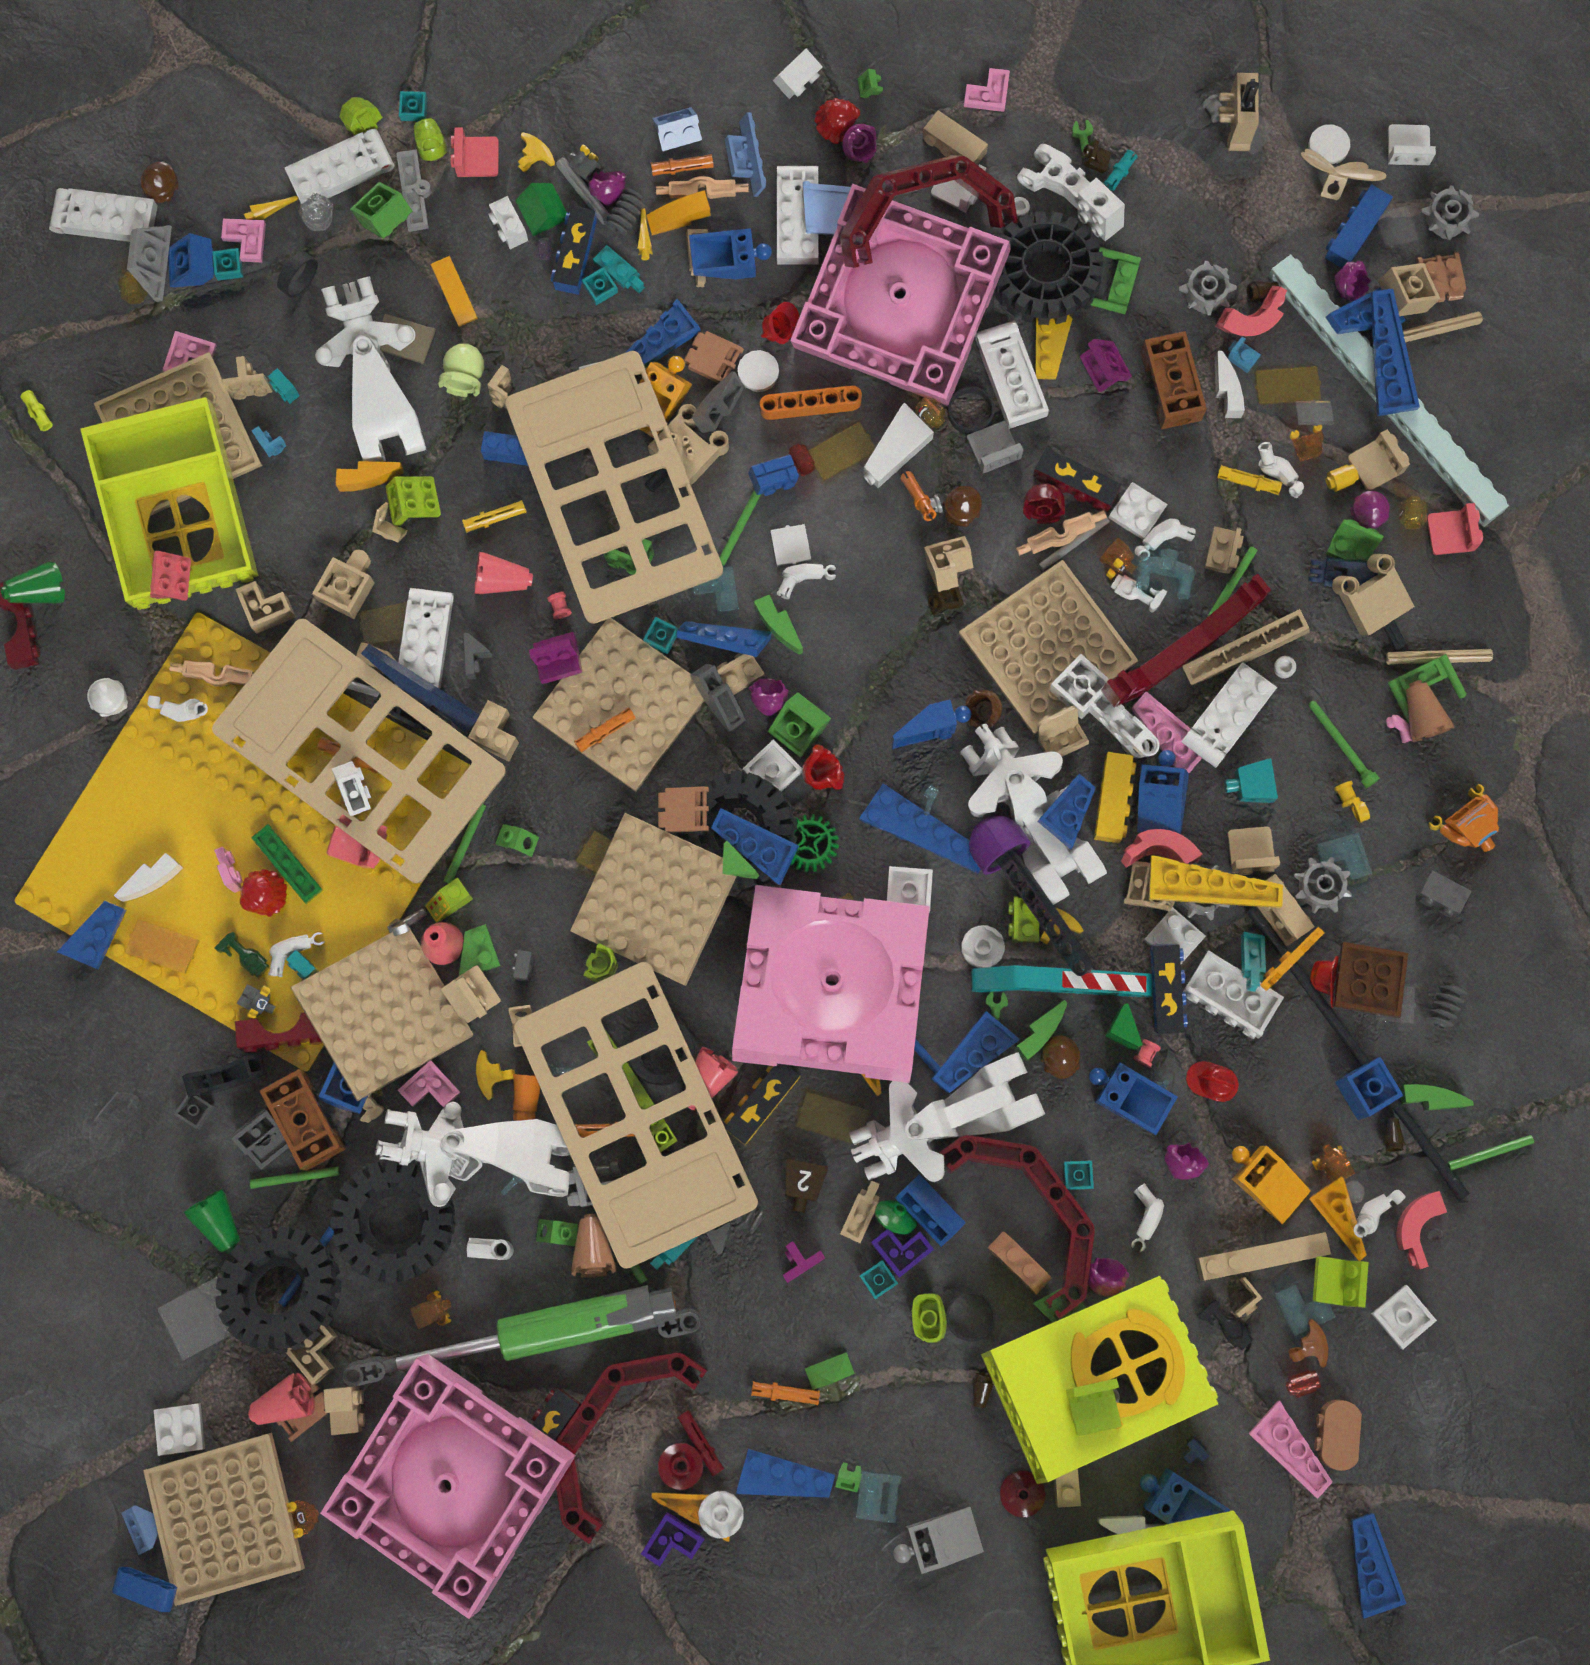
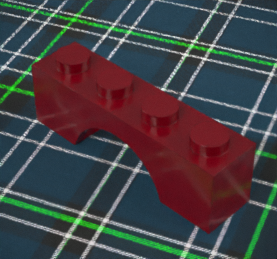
(21, 649)
(253, 1036)

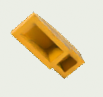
(679, 213)
(454, 291)
(367, 475)

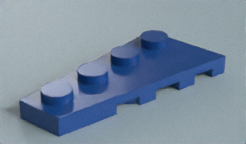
(666, 335)

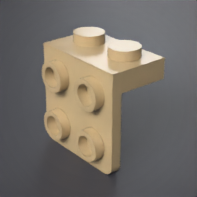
(1379, 461)
(1061, 732)
(1252, 850)

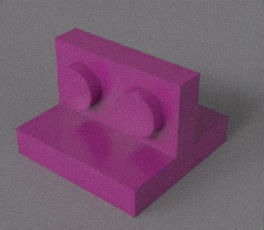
(1104, 364)
(556, 657)
(803, 1265)

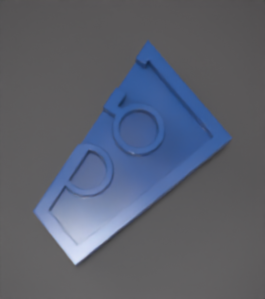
(1067, 812)
(94, 936)

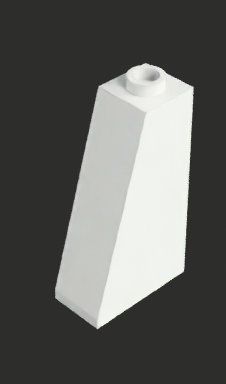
(898, 445)

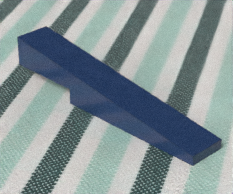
(422, 690)

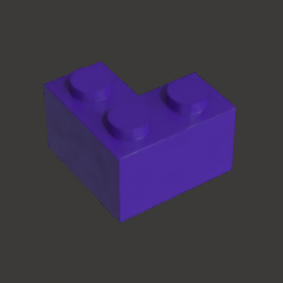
(901, 1257)
(671, 1534)

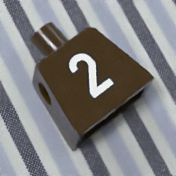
(803, 1182)

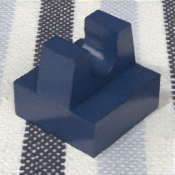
(1195, 1450)

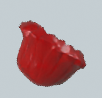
(835, 119)
(823, 769)
(263, 893)

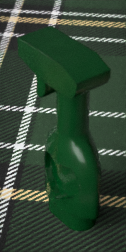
(249, 959)

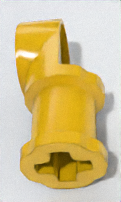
(1349, 799)

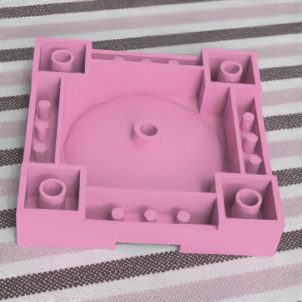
(909, 340)
(851, 1027)
(497, 1475)

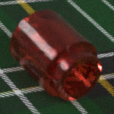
(802, 459)
(1303, 1383)

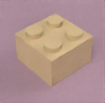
(1412, 288)

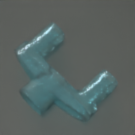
(1167, 566)

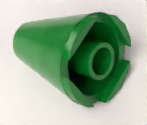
(35, 586)
(215, 1221)

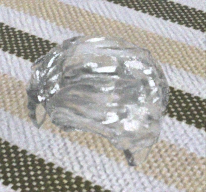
(316, 212)

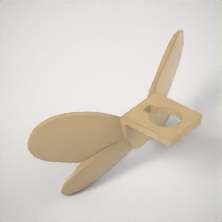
(1341, 173)

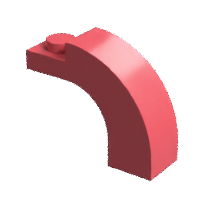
(1258, 322)
(1164, 844)
(1411, 1223)

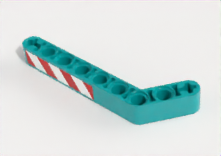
(1061, 981)

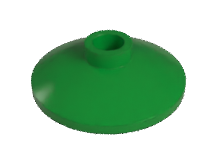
(895, 1217)

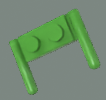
(1122, 281)
(1430, 673)

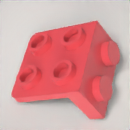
(474, 155)
(1455, 530)
(348, 849)

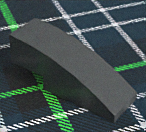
(718, 403)
(718, 696)

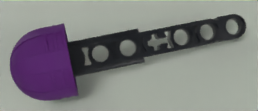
(996, 846)

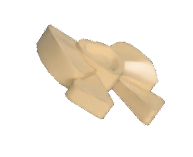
(373, 1110)

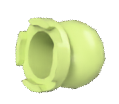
(462, 369)

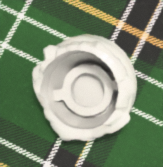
(107, 697)

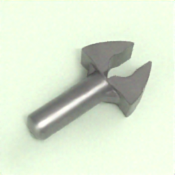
(401, 926)

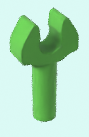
(1082, 135)
(995, 1008)

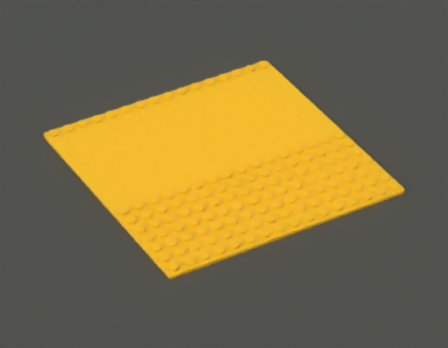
(191, 793)

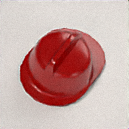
(780, 323)
(1324, 976)
(1212, 1081)

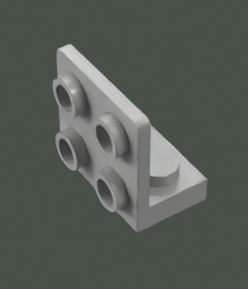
(994, 447)

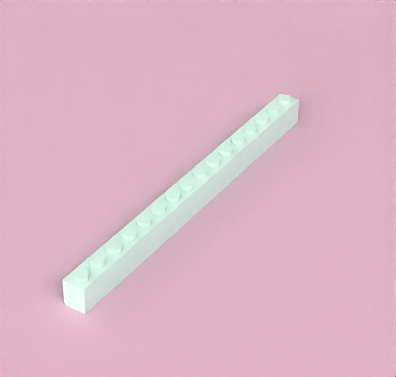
(1417, 425)

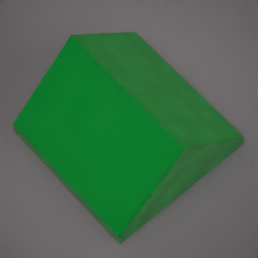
(541, 207)
(1124, 1030)

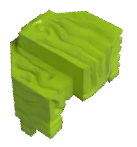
(359, 115)
(601, 964)

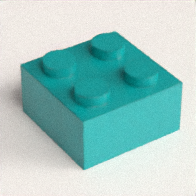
(412, 106)
(227, 264)
(599, 286)
(283, 386)
(661, 635)
(299, 963)
(1078, 1175)
(878, 1279)

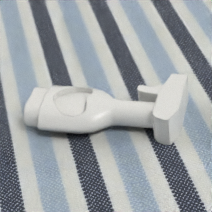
(1127, 588)

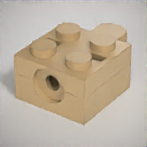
(345, 584)

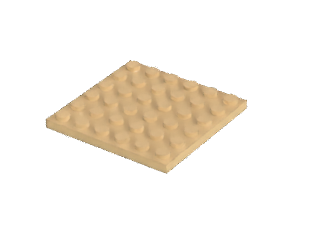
(182, 384)
(1038, 635)
(618, 675)
(654, 899)
(381, 1012)
(223, 1519)

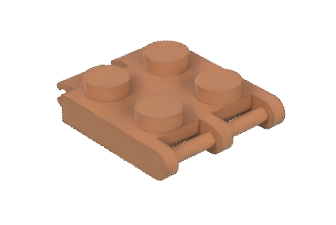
(1446, 275)
(712, 356)
(683, 809)
(302, 1424)

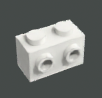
(797, 74)
(508, 222)
(351, 789)

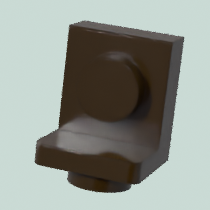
(1096, 157)
(944, 600)

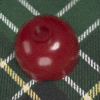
(1044, 503)

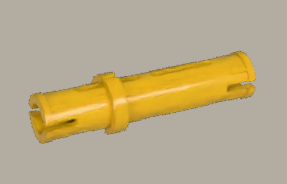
(1250, 480)
(494, 516)

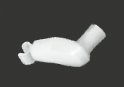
(1280, 469)
(1164, 531)
(802, 572)
(181, 712)
(286, 948)
(1370, 1214)
(1152, 1215)

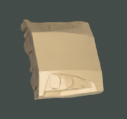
(1139, 889)

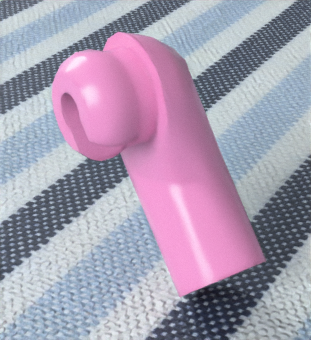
(1402, 725)

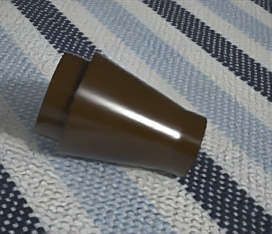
(1259, 290)
(1393, 1136)
(981, 1389)

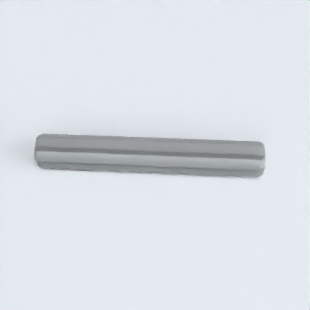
(582, 189)

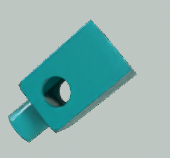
(1254, 783)

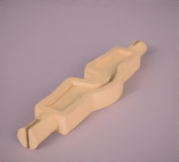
(713, 187)
(1051, 538)
(206, 672)

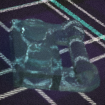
(871, 1494)

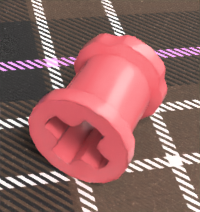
(559, 605)
(1147, 1053)

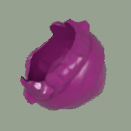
(860, 143)
(607, 186)
(1352, 281)
(1370, 509)
(768, 695)
(1185, 1161)
(1107, 1277)

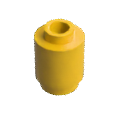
(1342, 477)

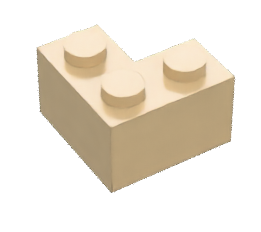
(946, 560)
(264, 612)
(488, 732)
(311, 1359)
(345, 1409)

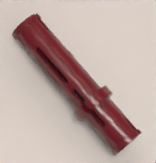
(700, 1443)

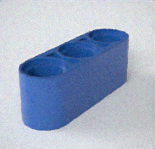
(144, 1589)

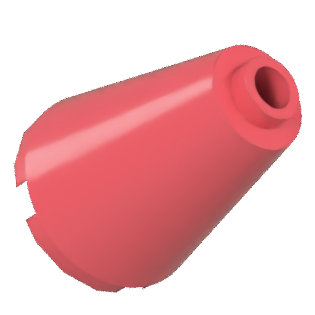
(499, 575)
(442, 943)
(714, 1070)
(283, 1402)

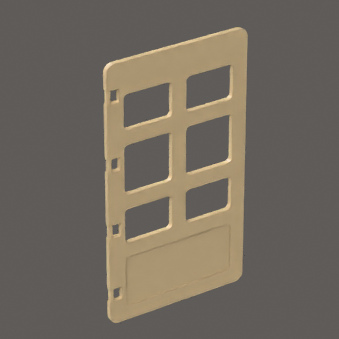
(584, 413)
(292, 698)
(672, 1194)

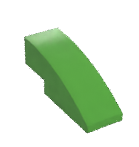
(778, 623)
(1041, 1031)
(1433, 1097)

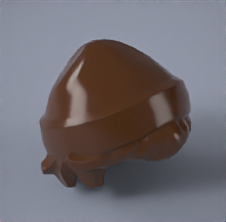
(159, 182)
(962, 506)
(984, 708)
(1060, 1057)

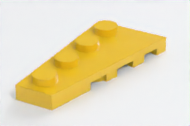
(1049, 347)

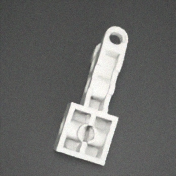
(1094, 201)
(1081, 686)

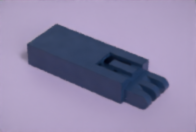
(1326, 575)

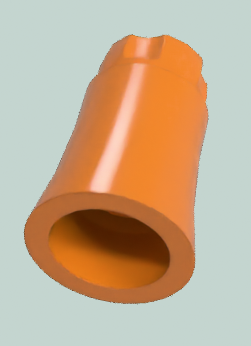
(525, 1097)

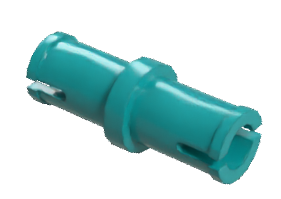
(1120, 169)

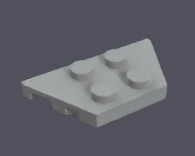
(149, 258)

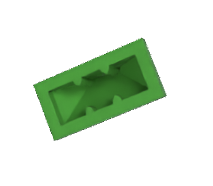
(735, 864)
(829, 1371)

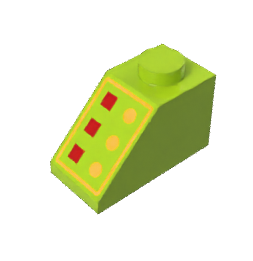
(448, 900)

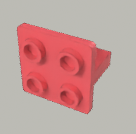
(170, 576)

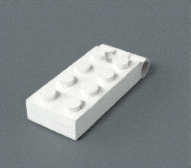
(340, 166)
(100, 214)
(793, 242)
(1011, 374)
(426, 638)
(1229, 714)

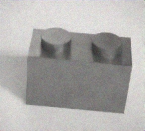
(1443, 894)

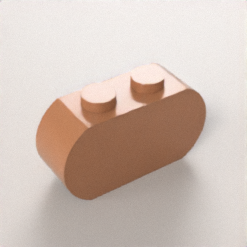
(1019, 1263)
(1338, 1434)

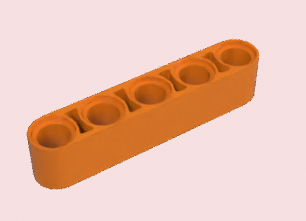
(801, 397)

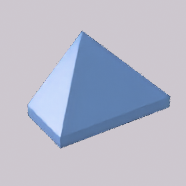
(141, 1527)

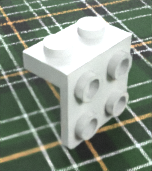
(1410, 145)
(954, 194)

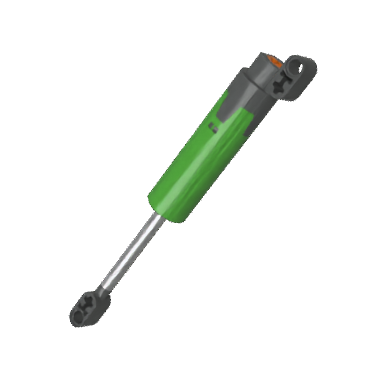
(554, 1329)

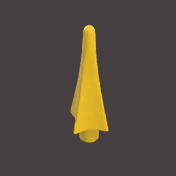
(262, 211)
(644, 242)

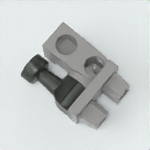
(581, 1197)

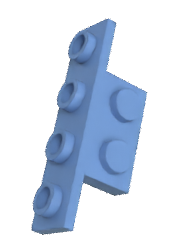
(744, 155)

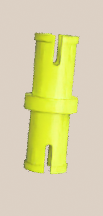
(36, 410)

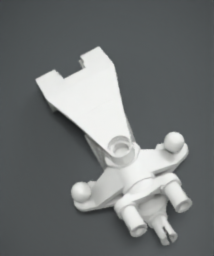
(377, 400)
(1015, 784)
(976, 1108)
(458, 1152)

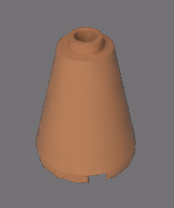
(1425, 712)
(592, 1249)

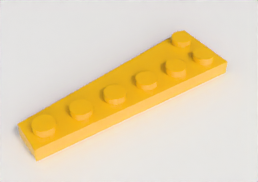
(1191, 883)

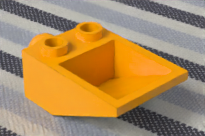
(668, 400)
(1269, 1185)

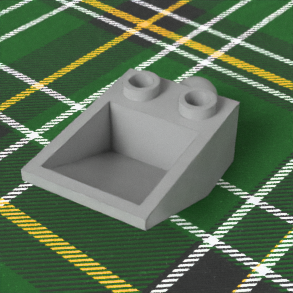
(944, 1538)

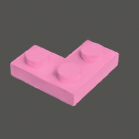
(990, 97)
(250, 234)
(185, 348)
(230, 877)
(428, 1080)

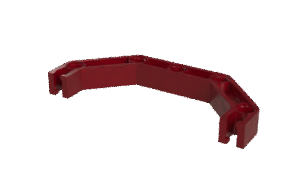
(876, 200)
(1138, 681)
(1065, 1209)
(599, 1398)

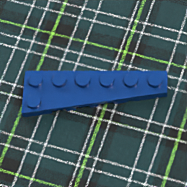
(1392, 367)
(907, 821)

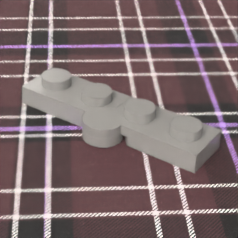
(413, 189)

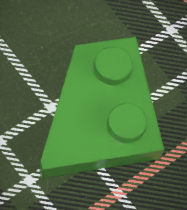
(478, 950)

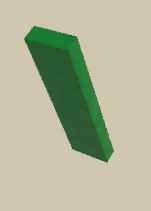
(287, 863)

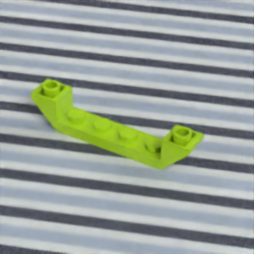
(660, 1130)

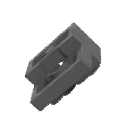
(254, 1131)

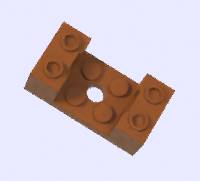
(1180, 399)
(314, 1139)

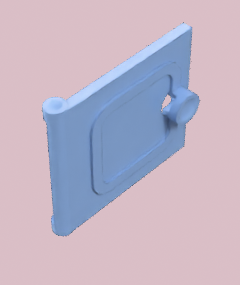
(823, 207)

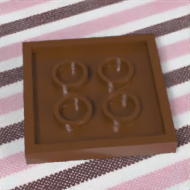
(1370, 980)

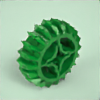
(826, 833)

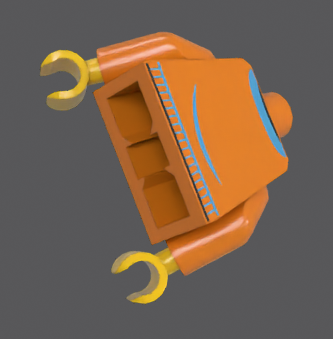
(1472, 823)

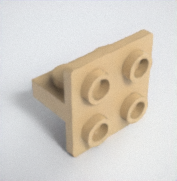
(247, 382)
(471, 994)

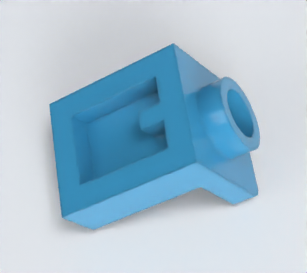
(1242, 355)
(270, 446)

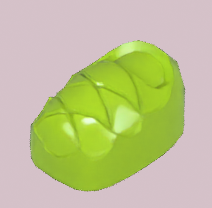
(429, 140)
(929, 1317)

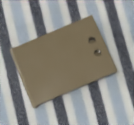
(418, 348)

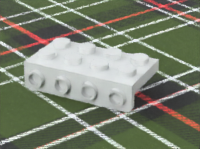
(1225, 992)

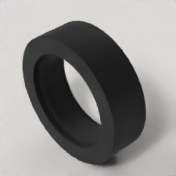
(647, 1075)

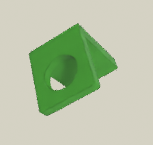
(513, 838)
(557, 1232)

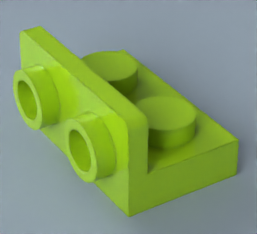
(1024, 924)

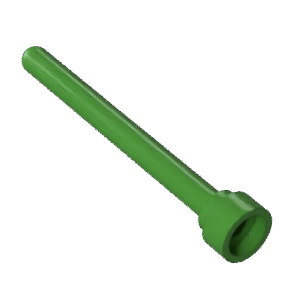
(1367, 776)

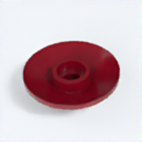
(670, 1471)
(1013, 1486)

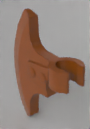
(1312, 1345)

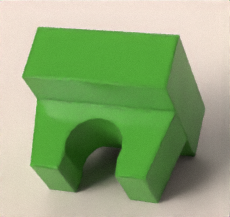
(868, 83)
(847, 1479)

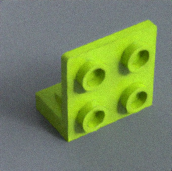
(412, 498)
(1340, 1282)
(1094, 1407)

